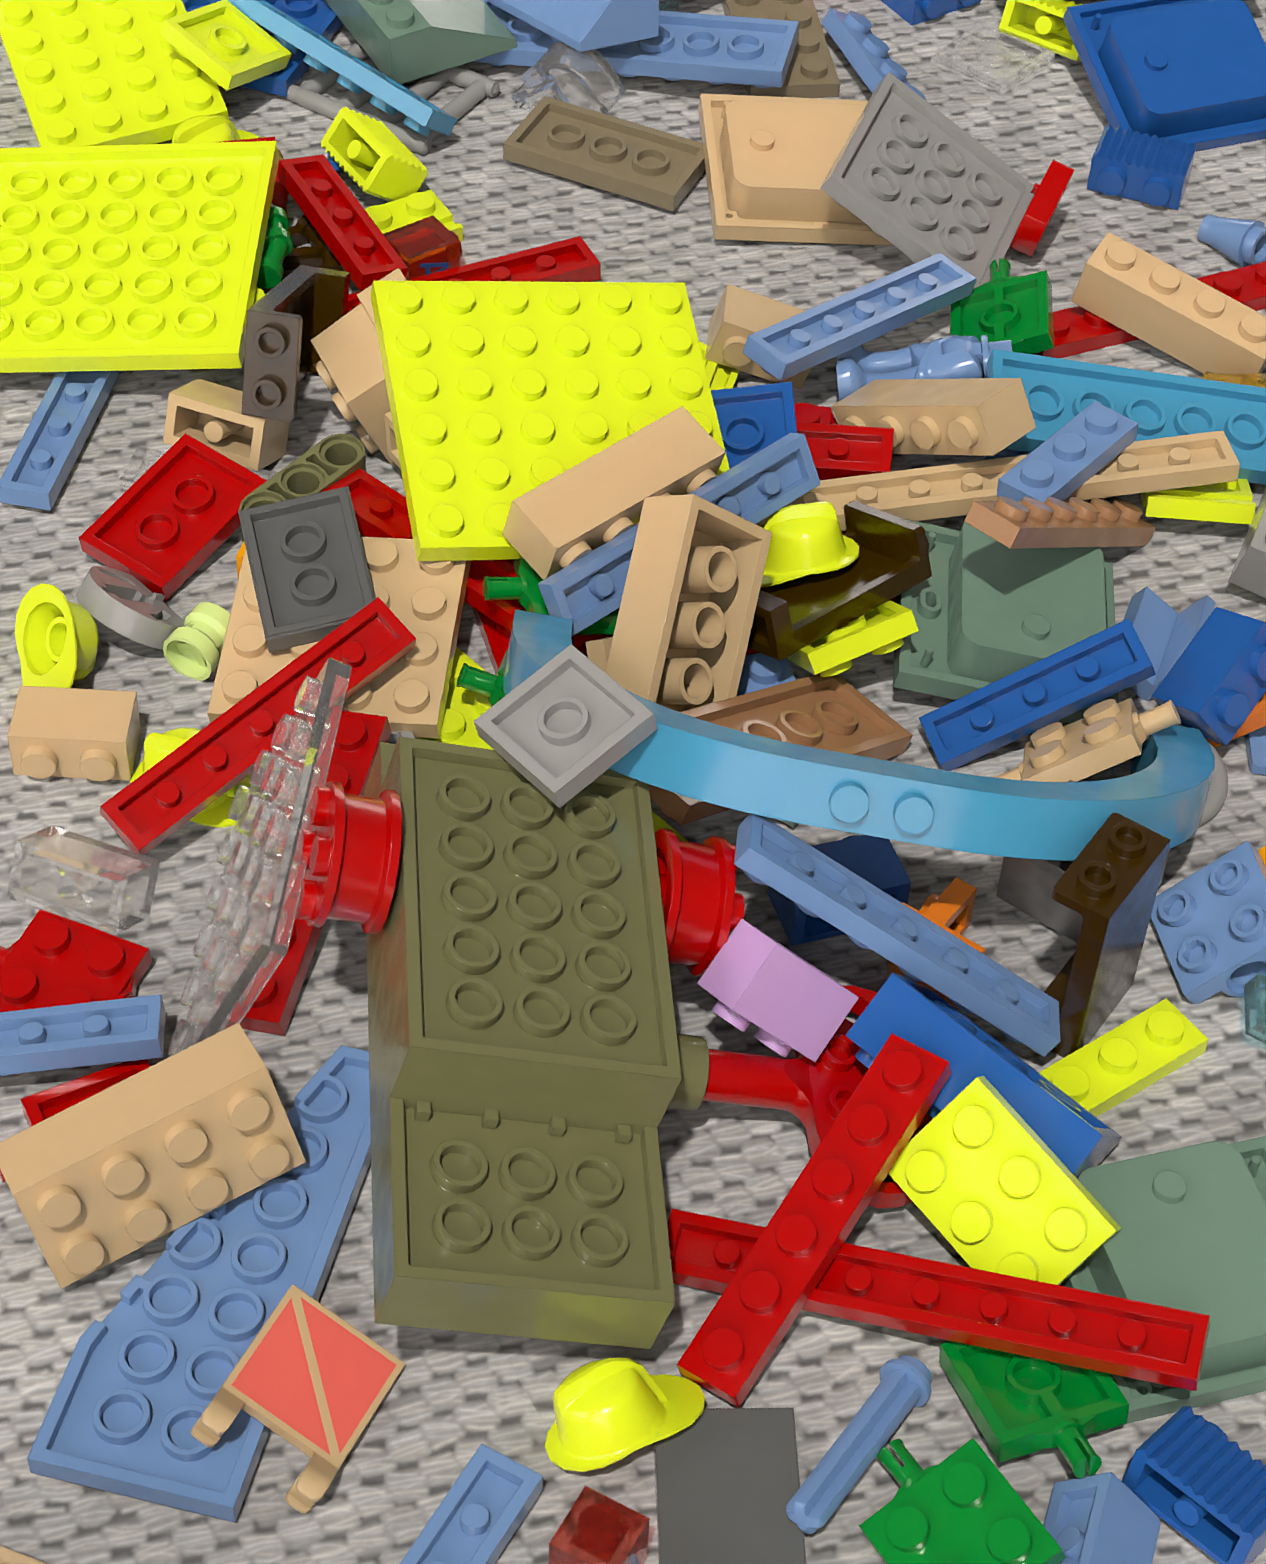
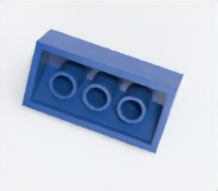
(930, 1022)

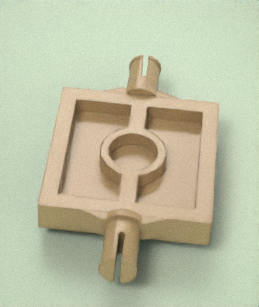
(1099, 741)

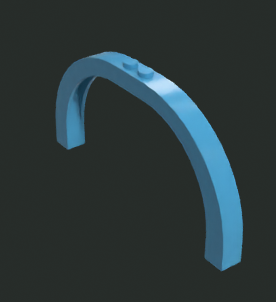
(889, 797)

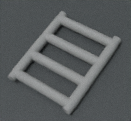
(476, 89)

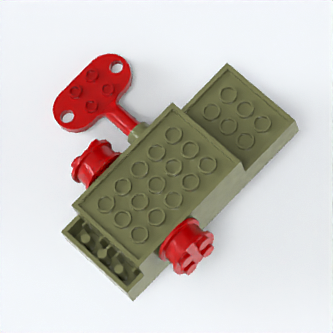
(535, 1038)

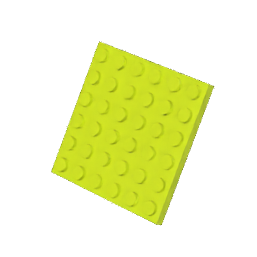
(131, 254)
(521, 384)

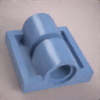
(1216, 925)

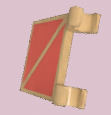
(308, 1383)

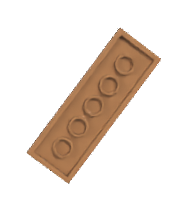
(803, 712)

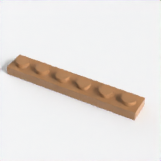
(1060, 523)

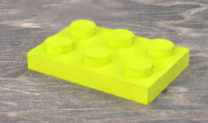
(1000, 1190)

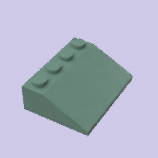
(423, 35)

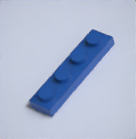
(1037, 695)

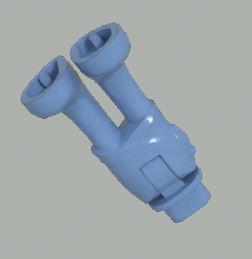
(941, 359)

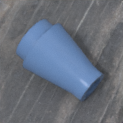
(1236, 238)

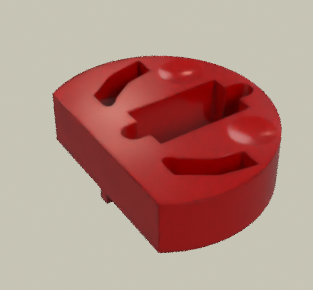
(1041, 208)

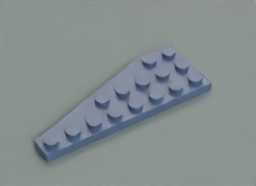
(185, 1324)

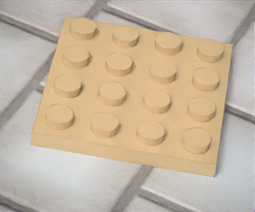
(411, 691)

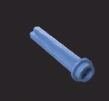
(902, 1386)

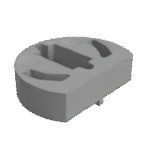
(127, 606)

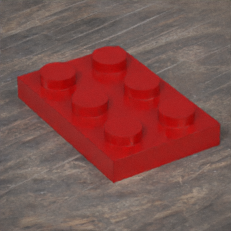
(172, 516)

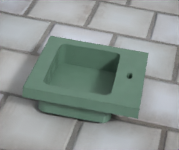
(998, 611)
(1193, 1245)

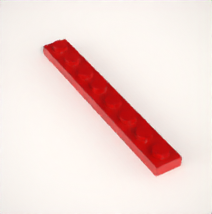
(966, 1305)

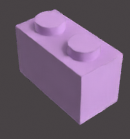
(777, 992)

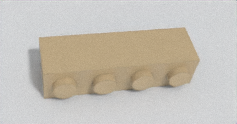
(1171, 309)
(942, 414)
(607, 491)

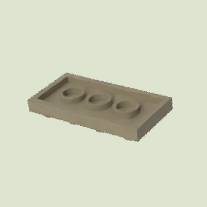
(811, 66)
(607, 153)

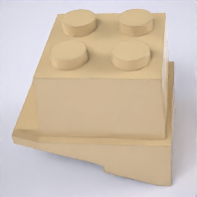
(355, 367)

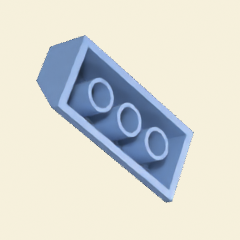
(588, 23)

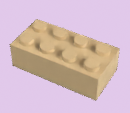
(687, 603)
(149, 1154)

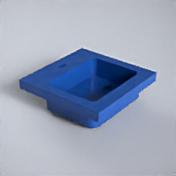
(1175, 68)

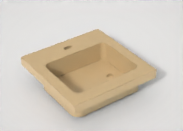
(769, 164)

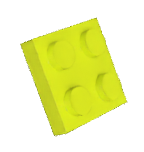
(225, 44)
(873, 632)

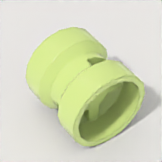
(198, 645)

